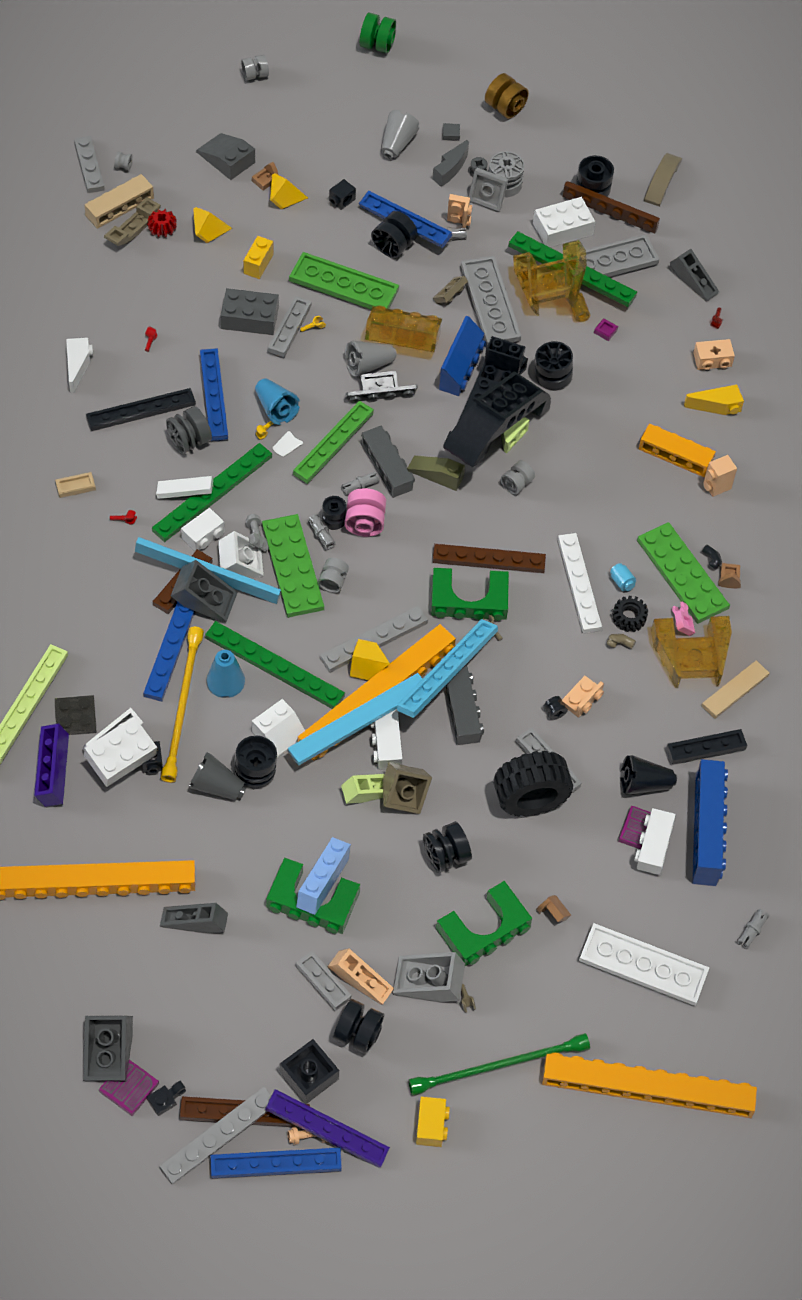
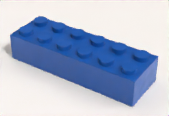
(709, 823)

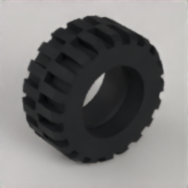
(533, 783)

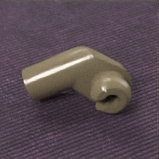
(620, 638)

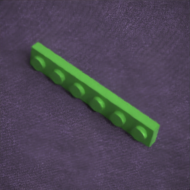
(333, 442)

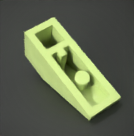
(363, 788)

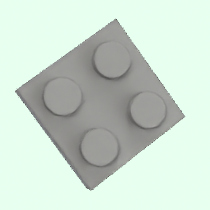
(488, 189)

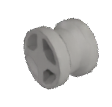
(123, 161)

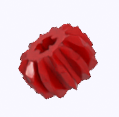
(162, 223)

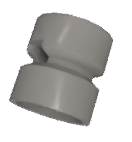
(249, 69)
(517, 477)
(333, 576)

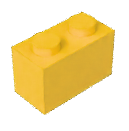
(258, 257)
(431, 1122)

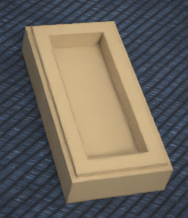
(75, 484)

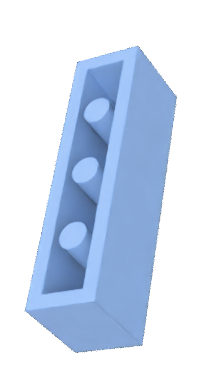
(323, 875)

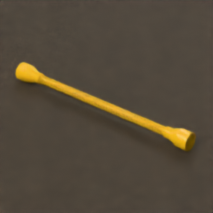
(170, 771)

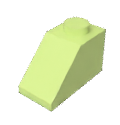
(514, 434)

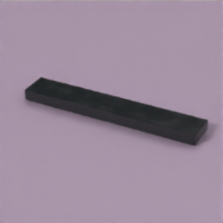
(140, 409)

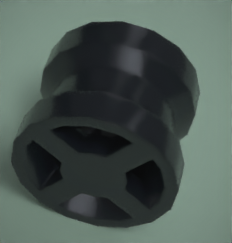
(555, 707)

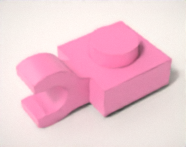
(684, 622)

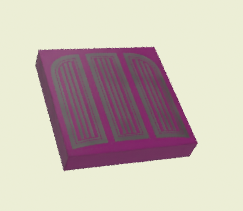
(634, 827)
(133, 1091)

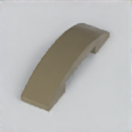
(662, 178)
(134, 225)

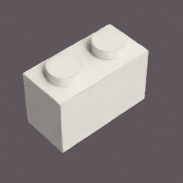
(203, 530)

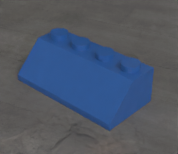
(462, 357)

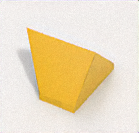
(284, 192)
(208, 225)
(367, 660)

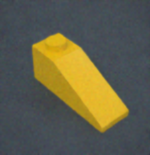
(718, 400)

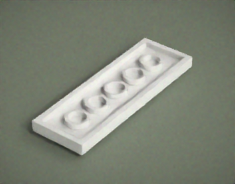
(644, 964)

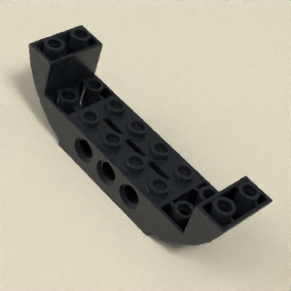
(500, 361)
(493, 415)

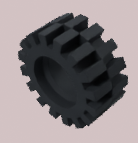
(634, 605)

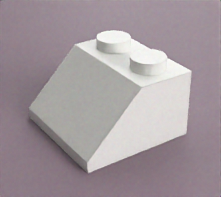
(240, 556)
(279, 726)

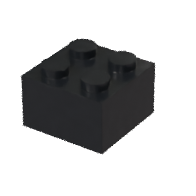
(309, 1071)

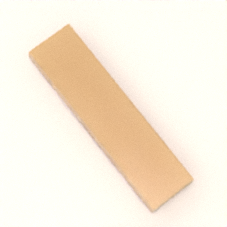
(735, 689)

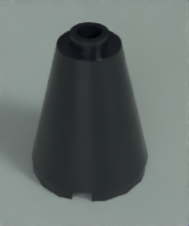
(645, 776)

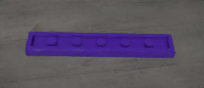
(327, 1128)

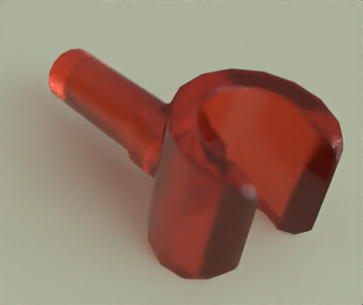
(716, 321)

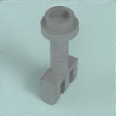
(255, 538)

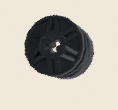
(255, 761)
(447, 847)

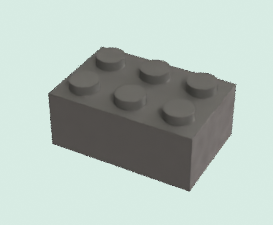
(249, 311)

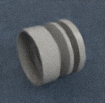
(511, 167)

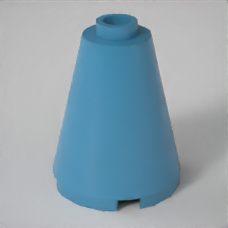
(277, 401)
(225, 675)

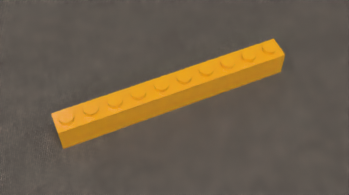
(416, 659)
(97, 879)
(649, 1085)

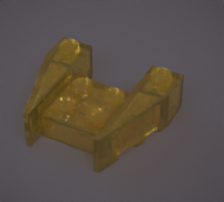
(552, 279)
(692, 656)

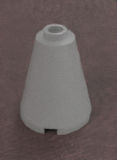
(398, 133)
(368, 356)

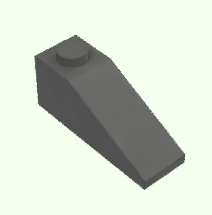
(694, 275)
(195, 917)

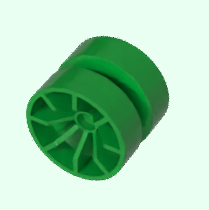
(376, 32)

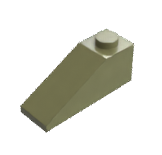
(439, 470)

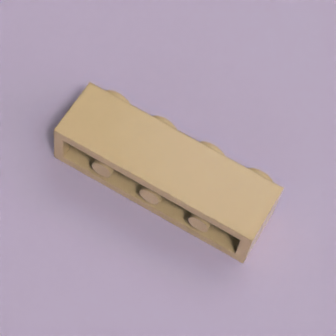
(118, 201)

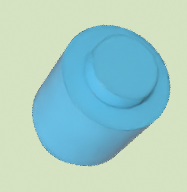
(623, 577)

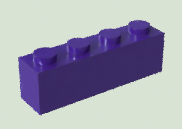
(51, 765)

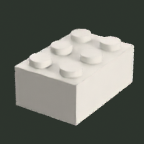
(564, 222)
(120, 751)

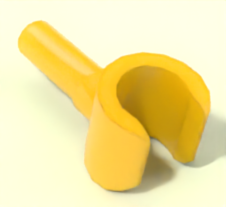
(316, 320)
(261, 430)

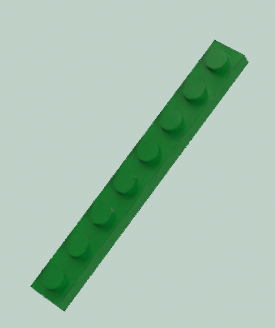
(591, 279)
(222, 485)
(275, 665)

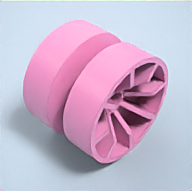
(365, 512)

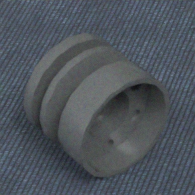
(189, 429)

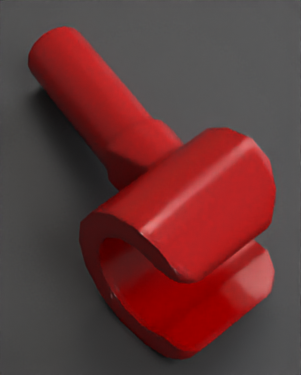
(152, 334)
(129, 518)

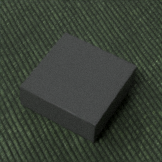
(451, 131)

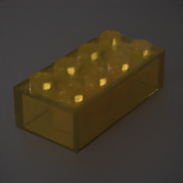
(403, 328)

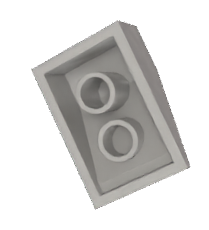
(430, 976)

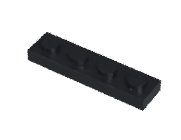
(706, 746)

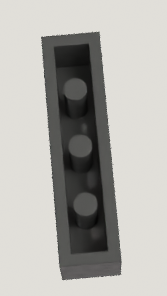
(387, 461)
(463, 708)

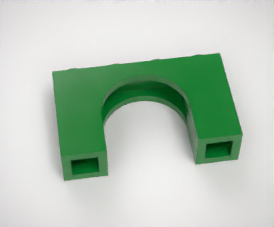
(447, 604)
(331, 916)
(472, 946)

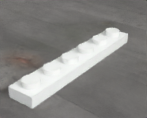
(579, 583)

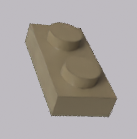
(453, 287)

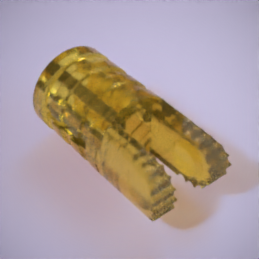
(581, 310)

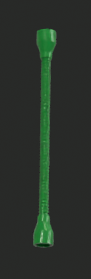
(421, 1084)

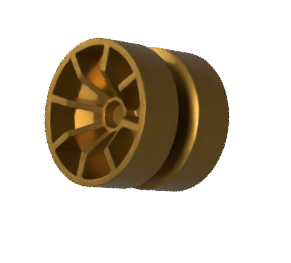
(506, 95)

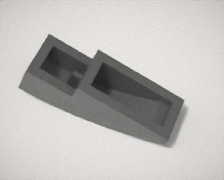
(450, 164)

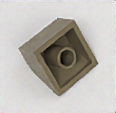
(405, 787)

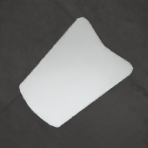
(286, 444)

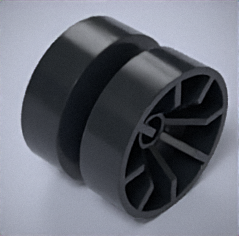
(596, 174)
(394, 234)
(554, 365)
(365, 1028)

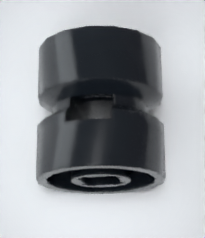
(334, 512)

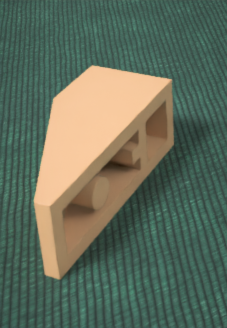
(360, 975)

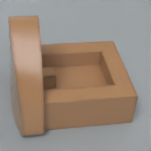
(264, 177)
(730, 576)
(556, 908)

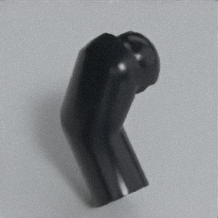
(714, 555)

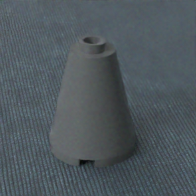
(217, 779)

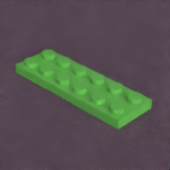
(343, 282)
(292, 565)
(683, 572)

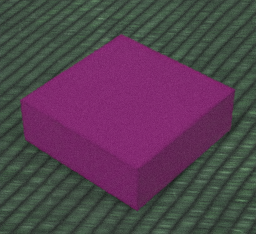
(605, 329)

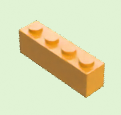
(676, 450)

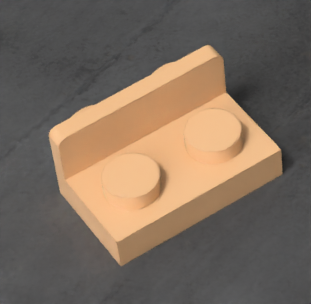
(459, 210)
(582, 696)

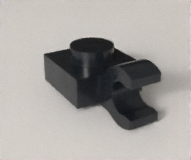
(164, 1099)

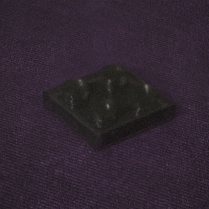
(76, 714)

